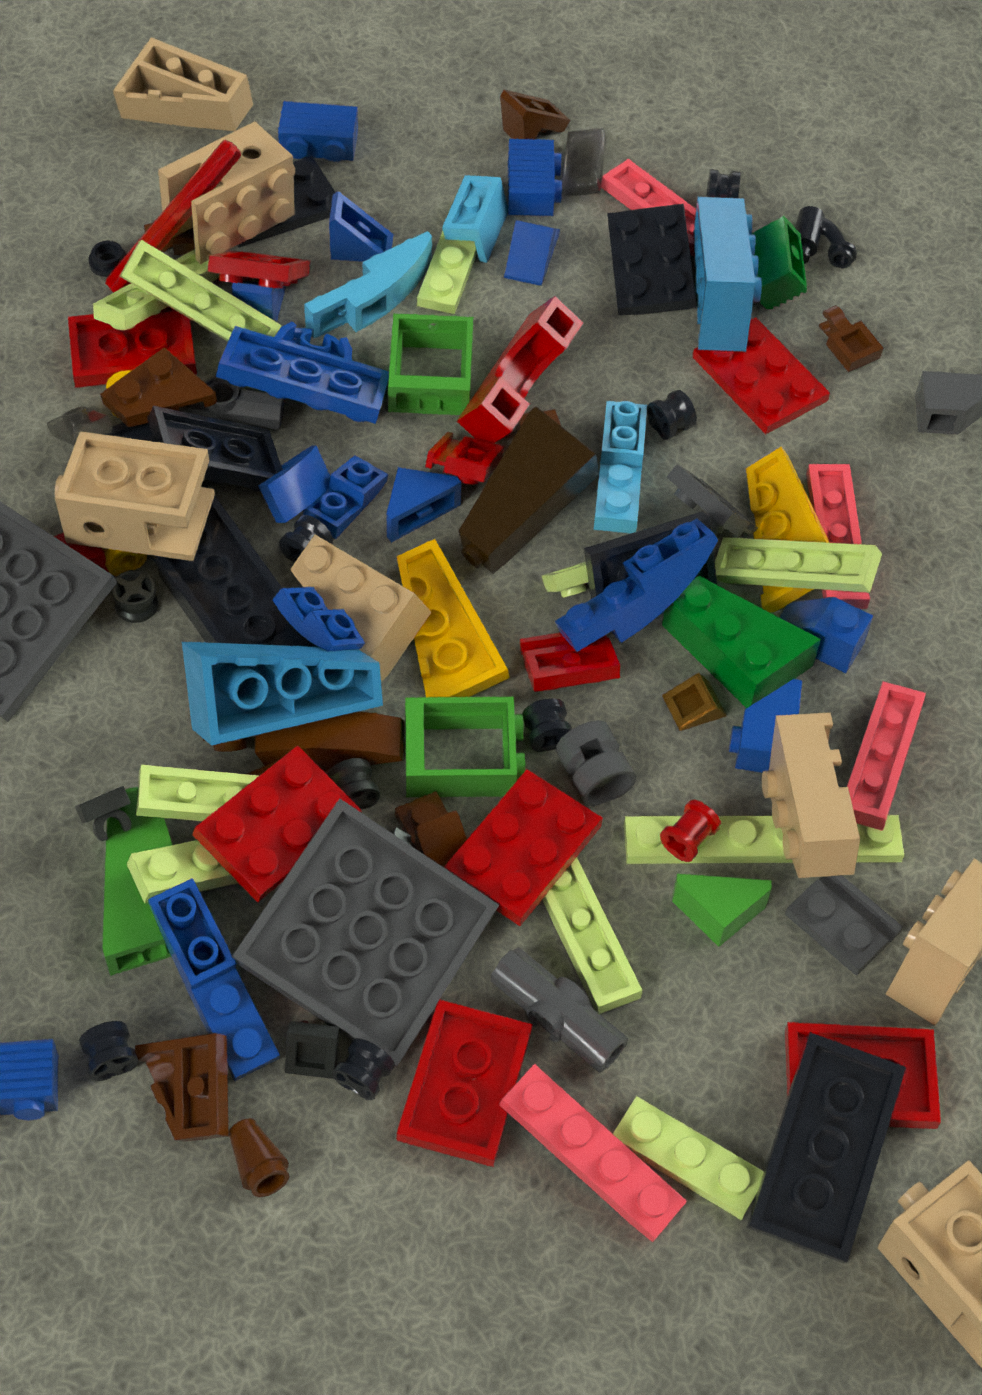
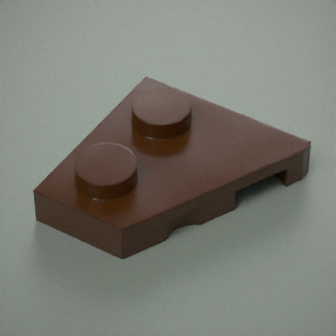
(156, 382)
(190, 1084)

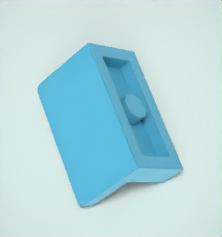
(477, 213)

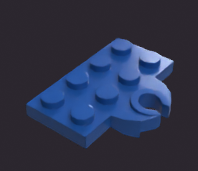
(304, 372)

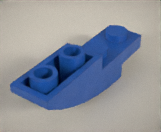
(654, 582)
(212, 977)

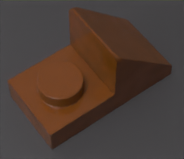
(528, 115)
(432, 827)

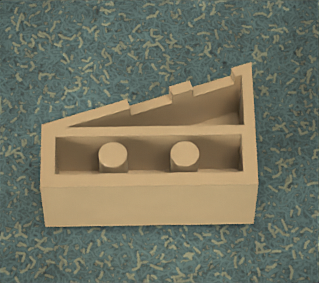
(182, 90)
(380, 608)
(806, 797)
(942, 948)

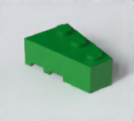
(739, 641)

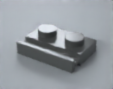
(721, 513)
(843, 921)

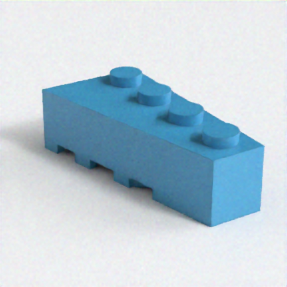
(724, 273)
(268, 688)

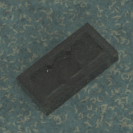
(583, 162)
(76, 420)

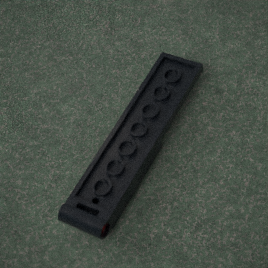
(227, 585)

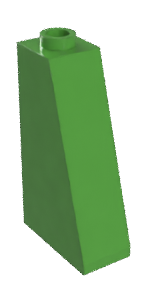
(129, 925)

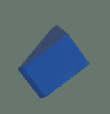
(354, 232)
(530, 252)
(263, 299)
(419, 499)

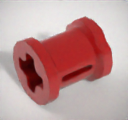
(690, 830)

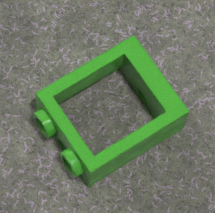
(430, 393)
(462, 714)

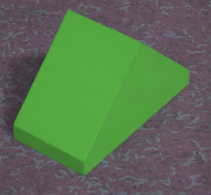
(720, 903)

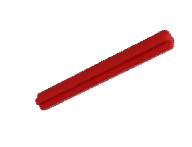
(180, 208)

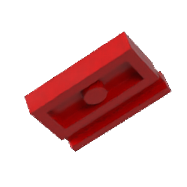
(467, 459)
(556, 664)

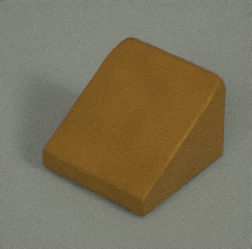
(693, 703)

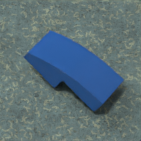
(297, 485)
(348, 494)
(310, 617)

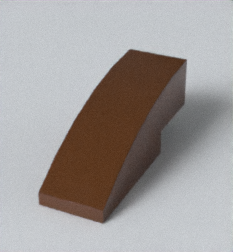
(337, 739)

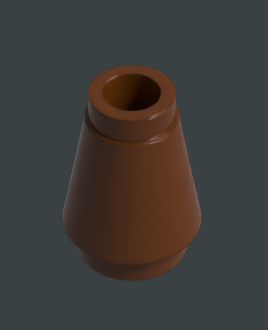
(258, 1159)

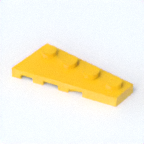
(781, 513)
(452, 643)

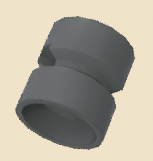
(595, 762)

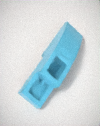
(384, 284)
(620, 467)

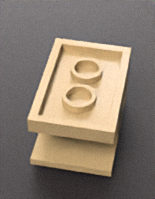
(245, 202)
(134, 496)
(940, 1251)

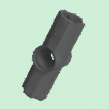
(240, 405)
(559, 1008)

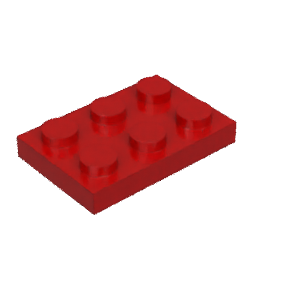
(269, 269)
(103, 350)
(764, 379)
(270, 822)
(524, 845)
(911, 1047)
(460, 1081)

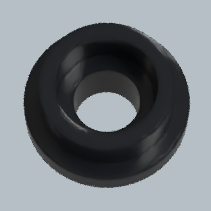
(105, 257)

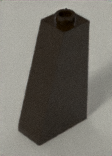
(526, 491)

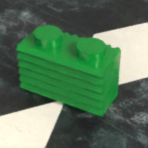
(779, 262)

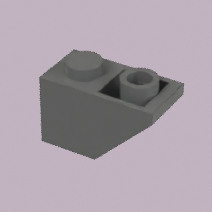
(948, 401)

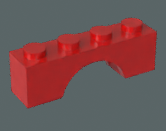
(502, 395)

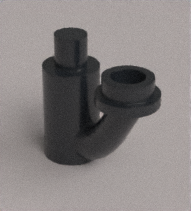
(811, 225)

